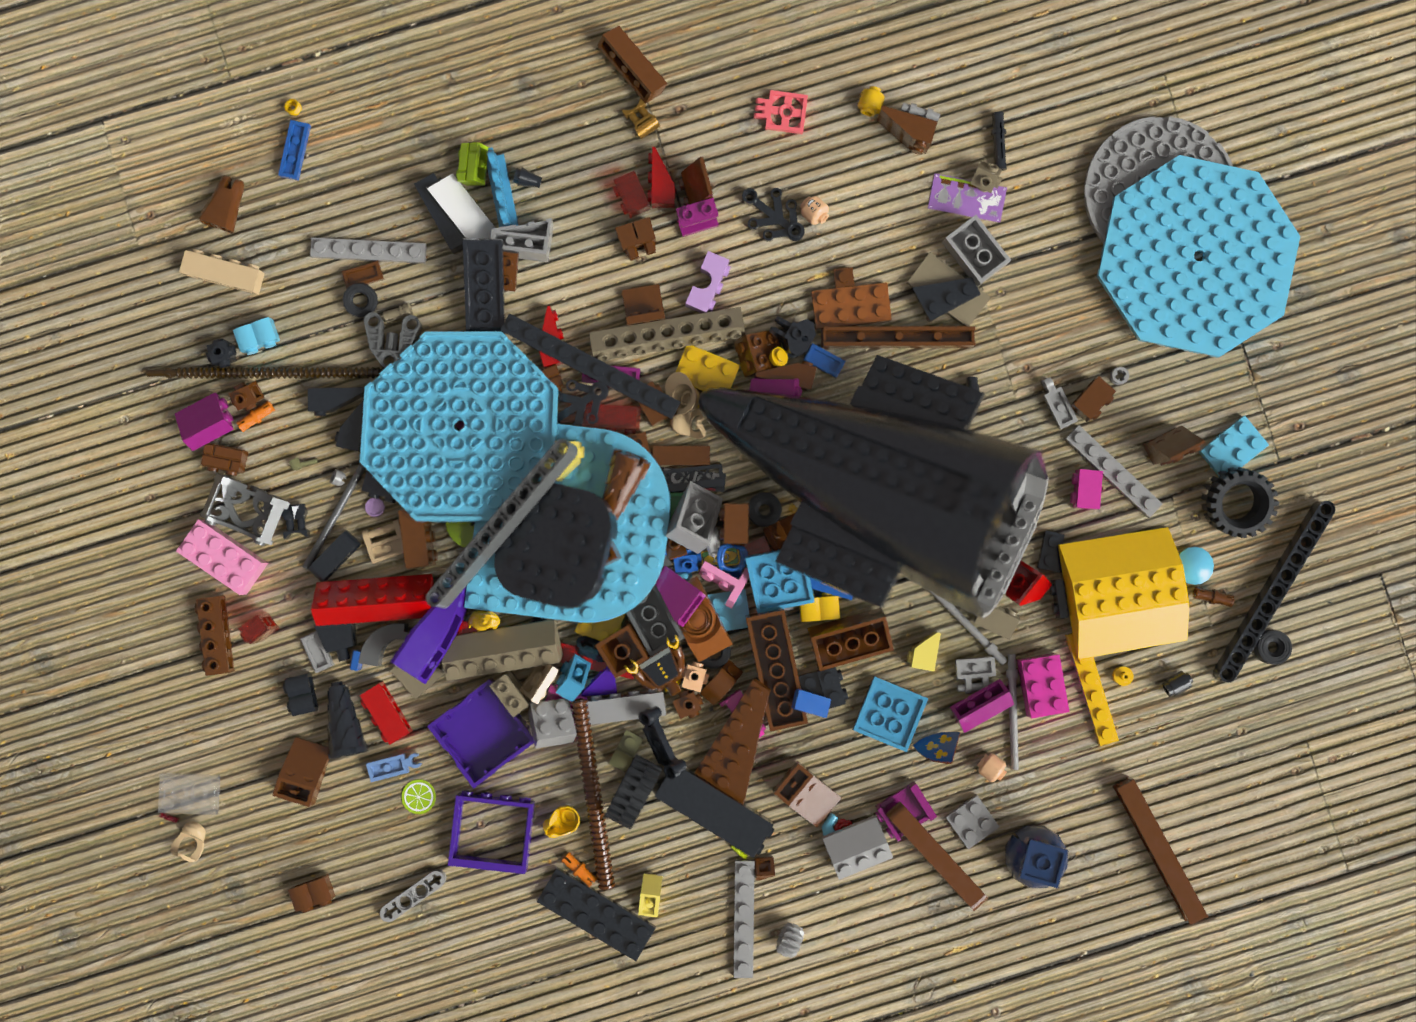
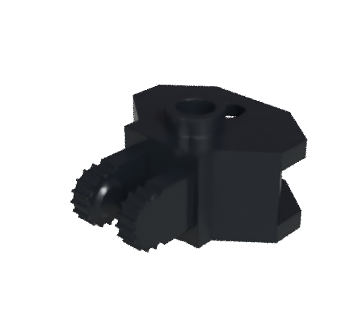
(796, 337)

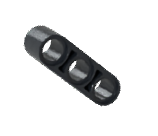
(334, 556)

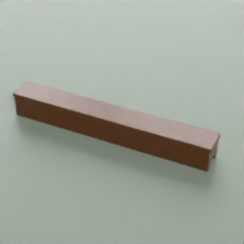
(898, 337)
(1160, 850)

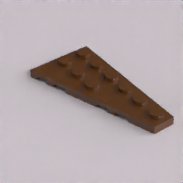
(734, 750)

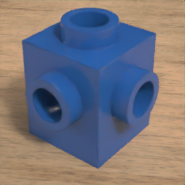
(687, 563)

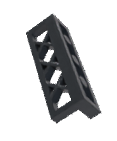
(706, 484)

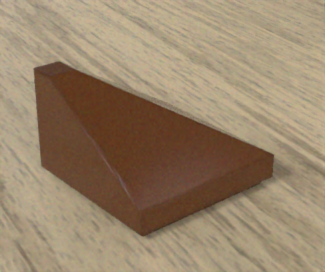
(764, 868)

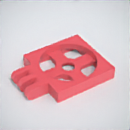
(767, 109)

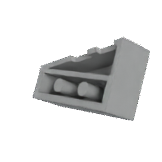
(530, 240)

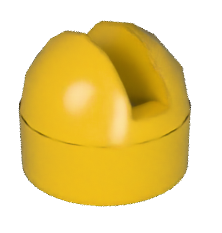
(293, 102)

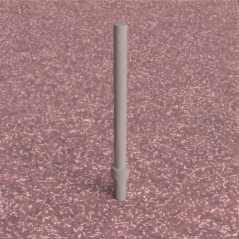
(989, 647)
(1012, 674)

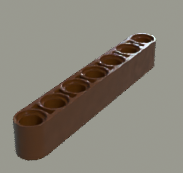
(936, 856)

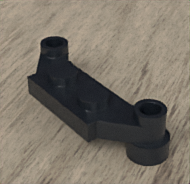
(659, 743)

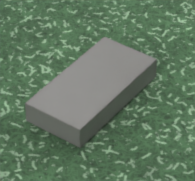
(316, 653)

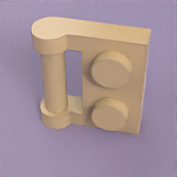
(386, 548)

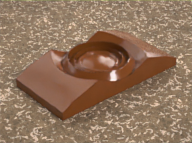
(704, 628)

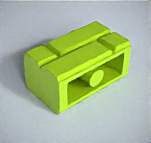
(472, 164)

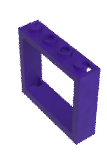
(489, 863)

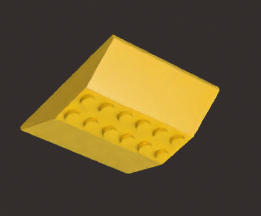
(1125, 592)

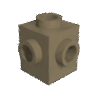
(986, 177)

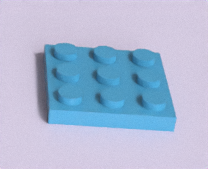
(776, 585)
(890, 714)

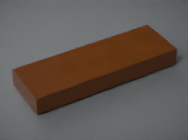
(681, 455)

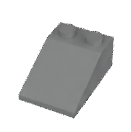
(694, 518)

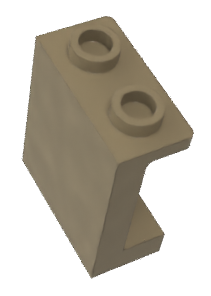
(508, 692)

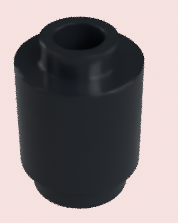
(1177, 683)

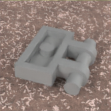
(926, 113)
(974, 668)

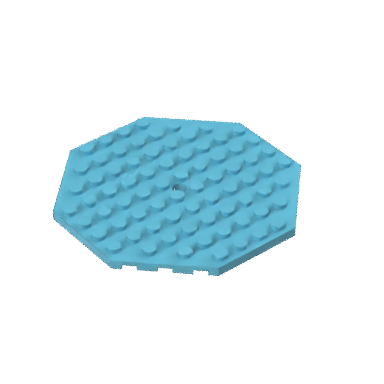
(1206, 210)
(413, 414)

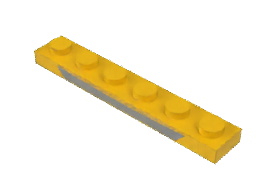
(1093, 696)

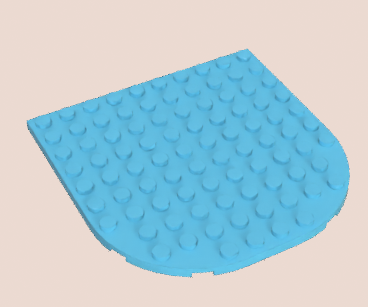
(638, 540)

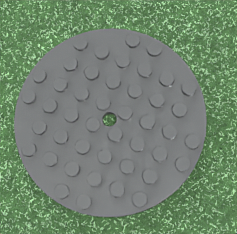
(1137, 152)

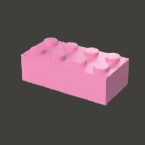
(222, 557)

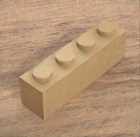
(222, 272)

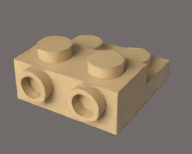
(538, 682)

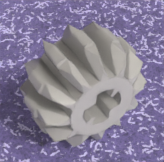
(790, 940)

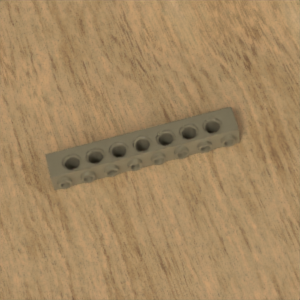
(659, 329)

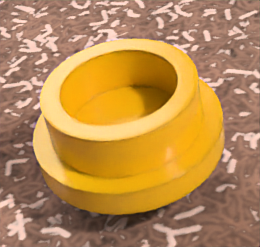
(778, 356)

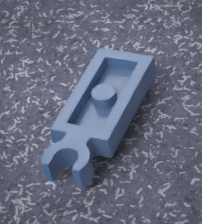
(391, 766)

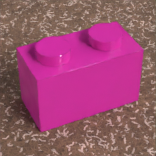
(1086, 489)

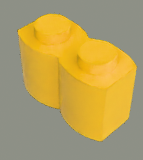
(823, 609)

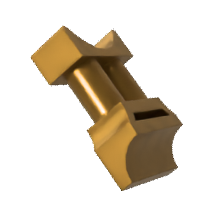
(645, 125)

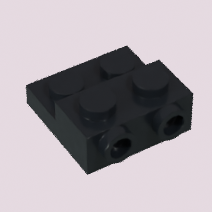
(825, 684)

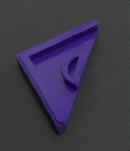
(602, 684)

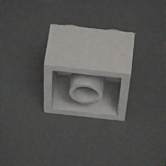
(552, 723)

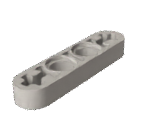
(414, 897)

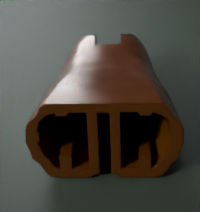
(223, 205)

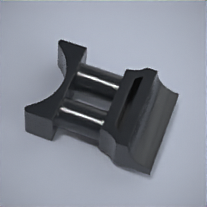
(294, 512)

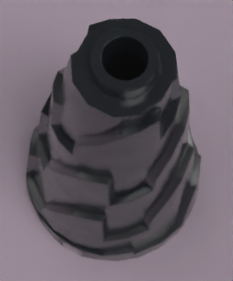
(343, 726)

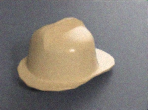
(680, 388)

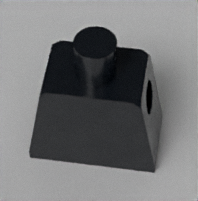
(338, 638)

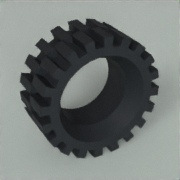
(1256, 517)
(633, 792)

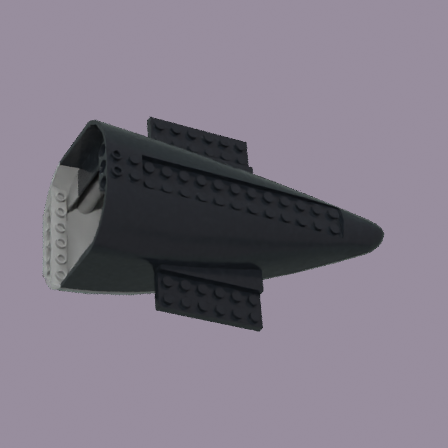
(892, 485)

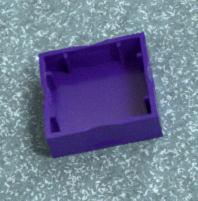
(481, 734)

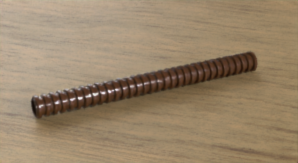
(592, 794)

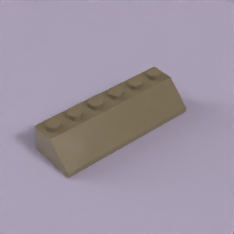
(503, 650)

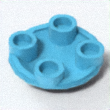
(1197, 565)

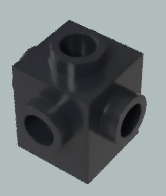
(227, 354)

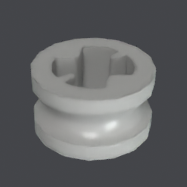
(1117, 381)

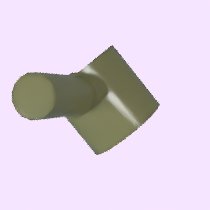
(297, 465)

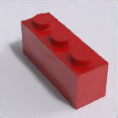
(385, 713)

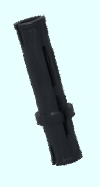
(999, 140)

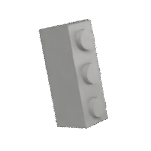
(857, 847)

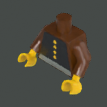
(661, 669)

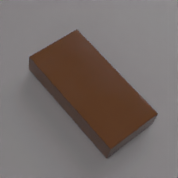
(366, 274)

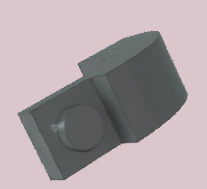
(375, 645)

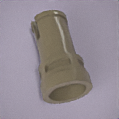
(398, 313)

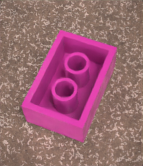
(1043, 685)

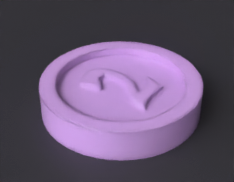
(374, 507)

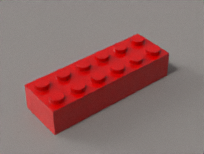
(371, 599)

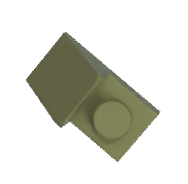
(626, 750)

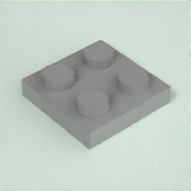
(972, 821)

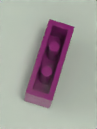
(982, 705)

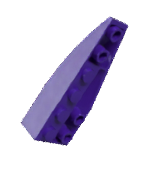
(430, 639)

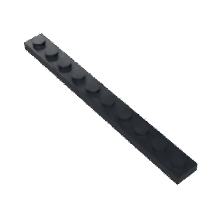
(590, 366)

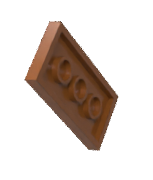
(851, 306)

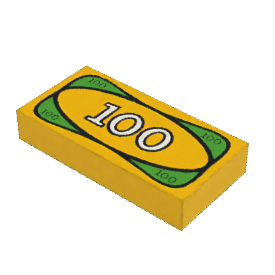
(730, 558)

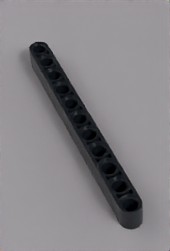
(1282, 587)

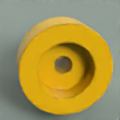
(1119, 673)

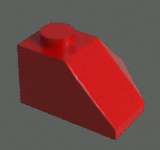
(1027, 585)

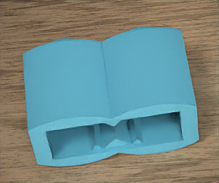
(256, 335)

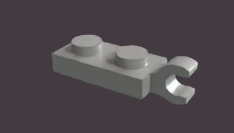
(1058, 404)

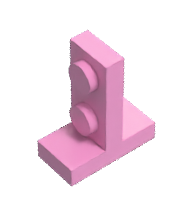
(725, 581)

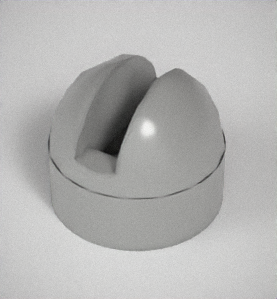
(336, 478)

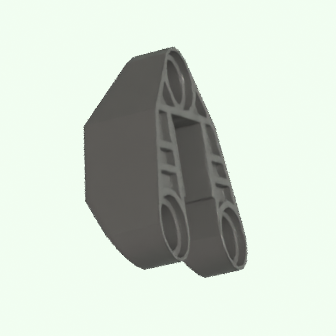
(377, 337)

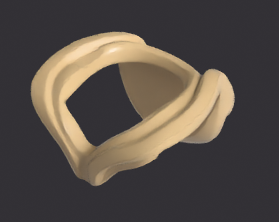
(683, 424)
(194, 830)

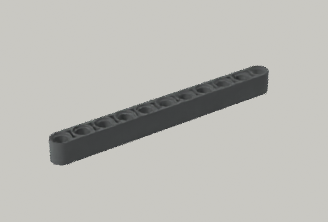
(510, 522)

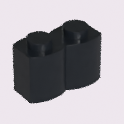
(301, 694)

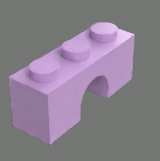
(703, 299)

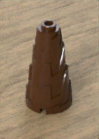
(623, 479)

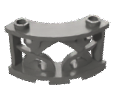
(272, 509)

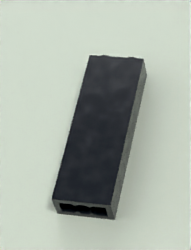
(716, 811)

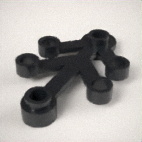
(776, 216)
(579, 404)

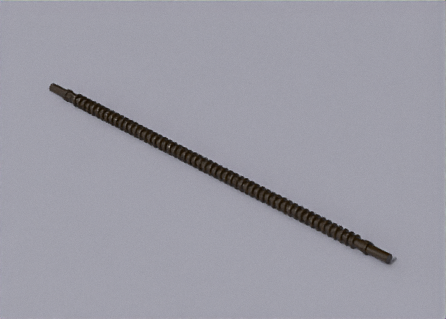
(169, 373)

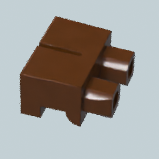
(645, 239)

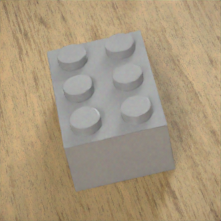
(976, 250)

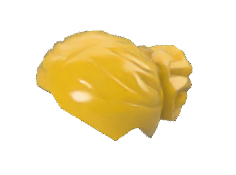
(483, 620)
(562, 822)

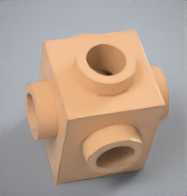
(691, 683)

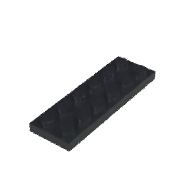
(484, 284)
(596, 914)

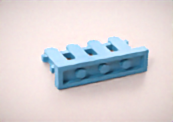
(501, 189)

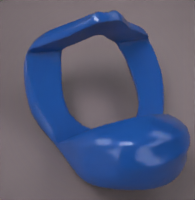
(733, 571)

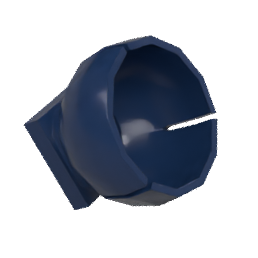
(1036, 857)

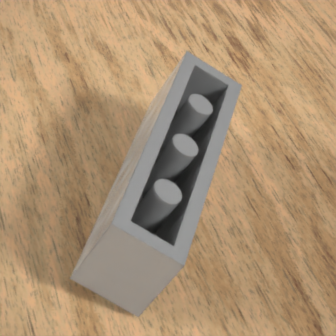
(624, 707)

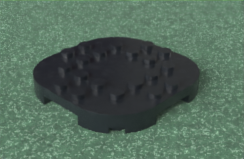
(558, 548)

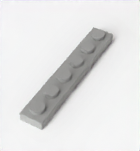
(368, 250)
(1113, 471)
(744, 918)

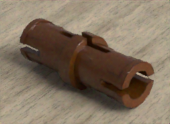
(1213, 596)

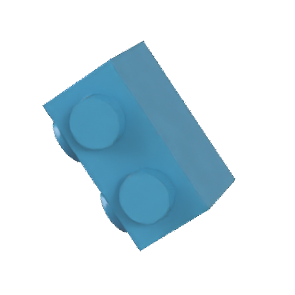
(573, 677)

